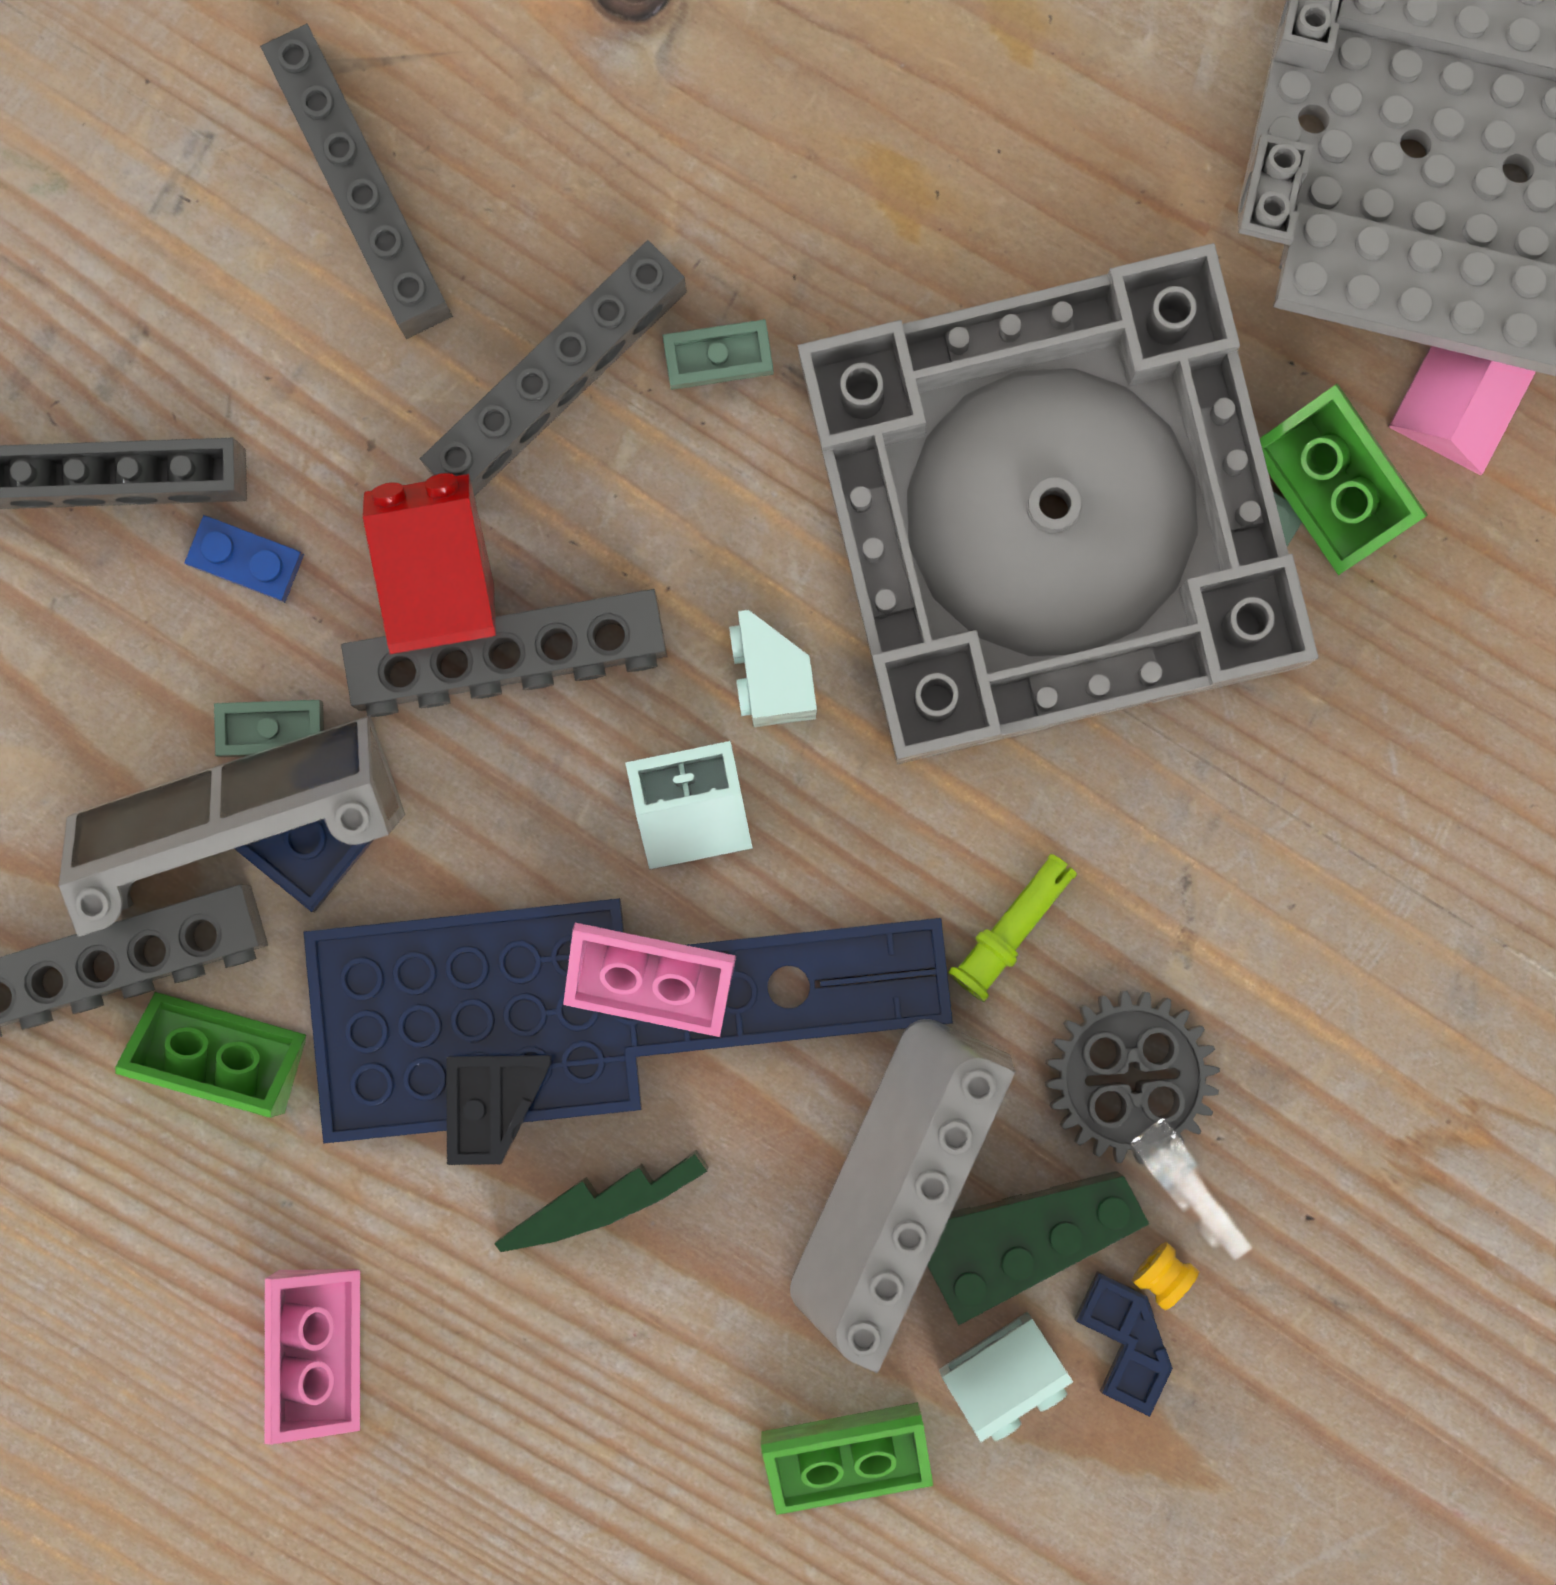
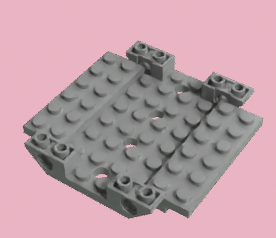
(1399, 241)

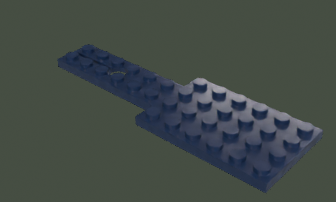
(494, 984)

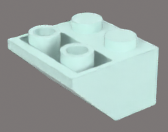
(777, 671)
(689, 805)
(1006, 1378)

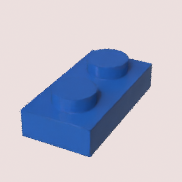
(244, 558)

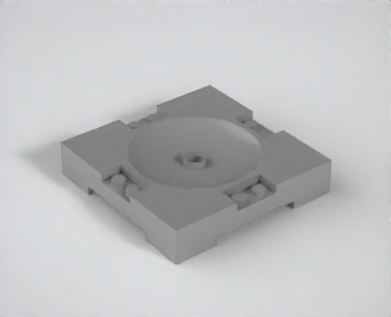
(1083, 391)

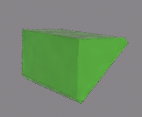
(1339, 480)
(213, 1055)
(846, 1458)

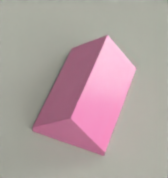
(1461, 405)
(648, 979)
(312, 1354)

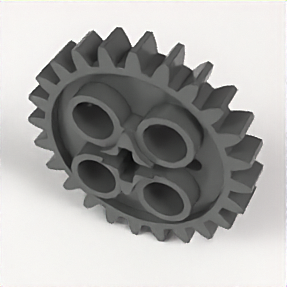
(1128, 1029)

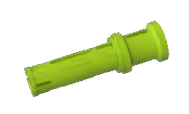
(998, 947)

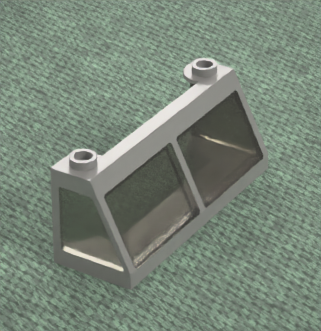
(316, 777)

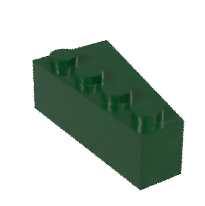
(1025, 1239)

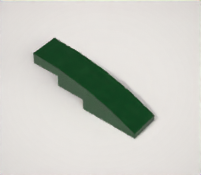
(584, 1209)

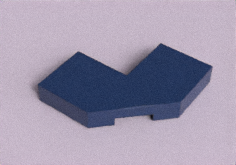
(1142, 1360)

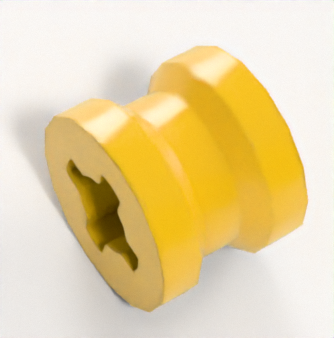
(1165, 1276)

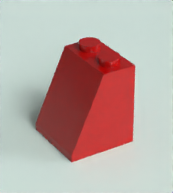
(429, 563)

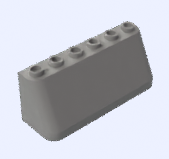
(899, 1187)

